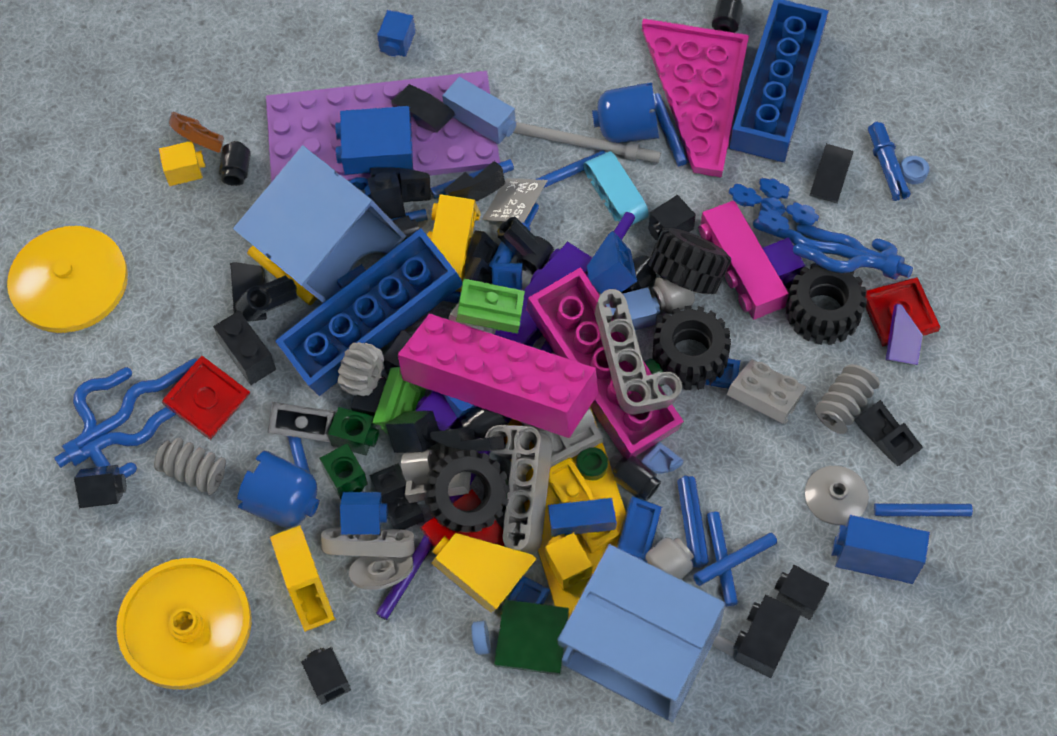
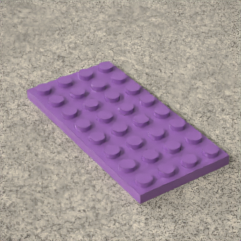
(311, 116)

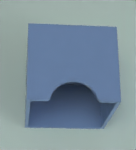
(316, 224)
(641, 632)

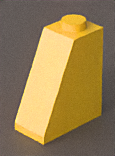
(481, 567)
(302, 578)

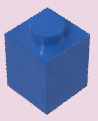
(396, 33)
(362, 513)

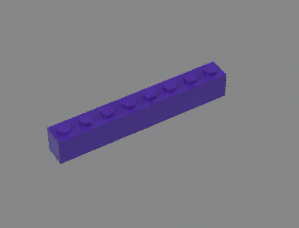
(560, 264)

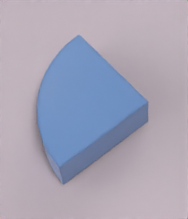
(662, 459)

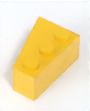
(454, 229)

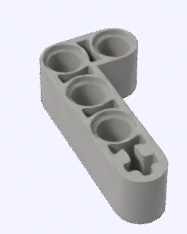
(629, 351)
(520, 491)

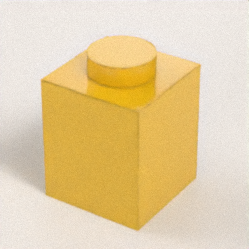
(181, 163)
(568, 560)

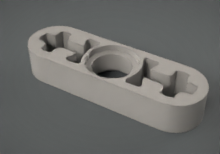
(386, 544)

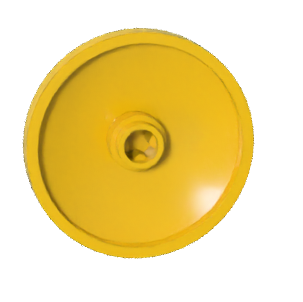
(67, 279)
(184, 623)

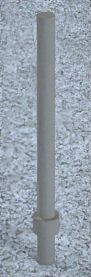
(630, 151)

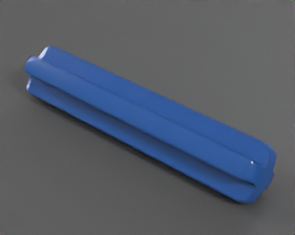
(693, 520)

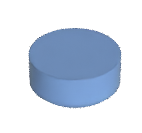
(914, 169)
(481, 637)

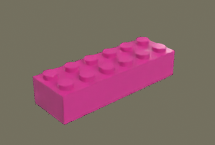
(569, 325)
(499, 375)

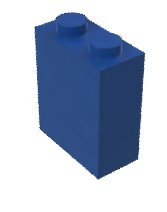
(374, 139)
(880, 549)

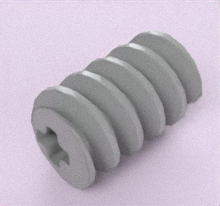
(846, 397)
(190, 466)

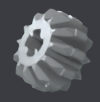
(360, 369)

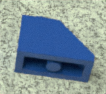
(612, 265)

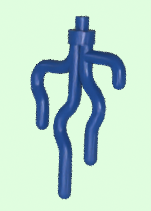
(843, 246)
(97, 437)

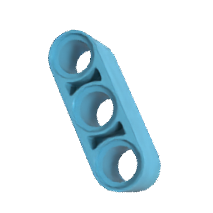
(615, 187)

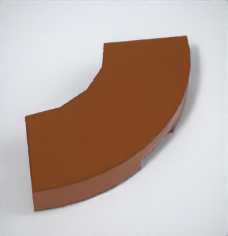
(195, 132)

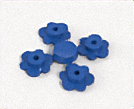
(771, 208)

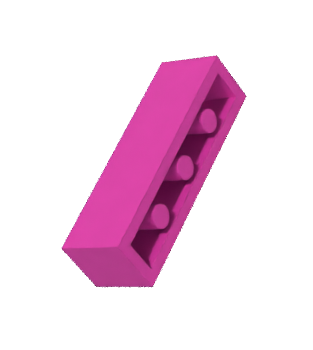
(749, 269)

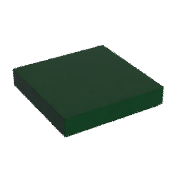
(530, 637)

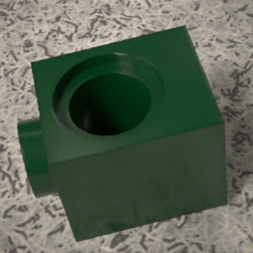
(349, 420)
(343, 460)

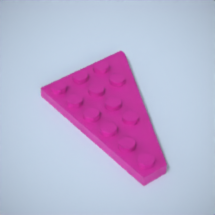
(701, 83)

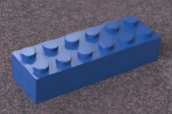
(778, 80)
(370, 309)

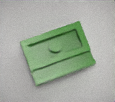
(490, 306)
(396, 398)

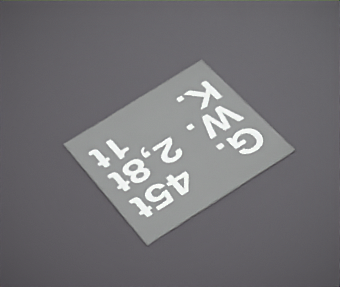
(515, 199)

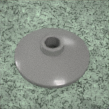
(832, 507)
(379, 572)

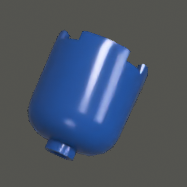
(626, 114)
(278, 491)

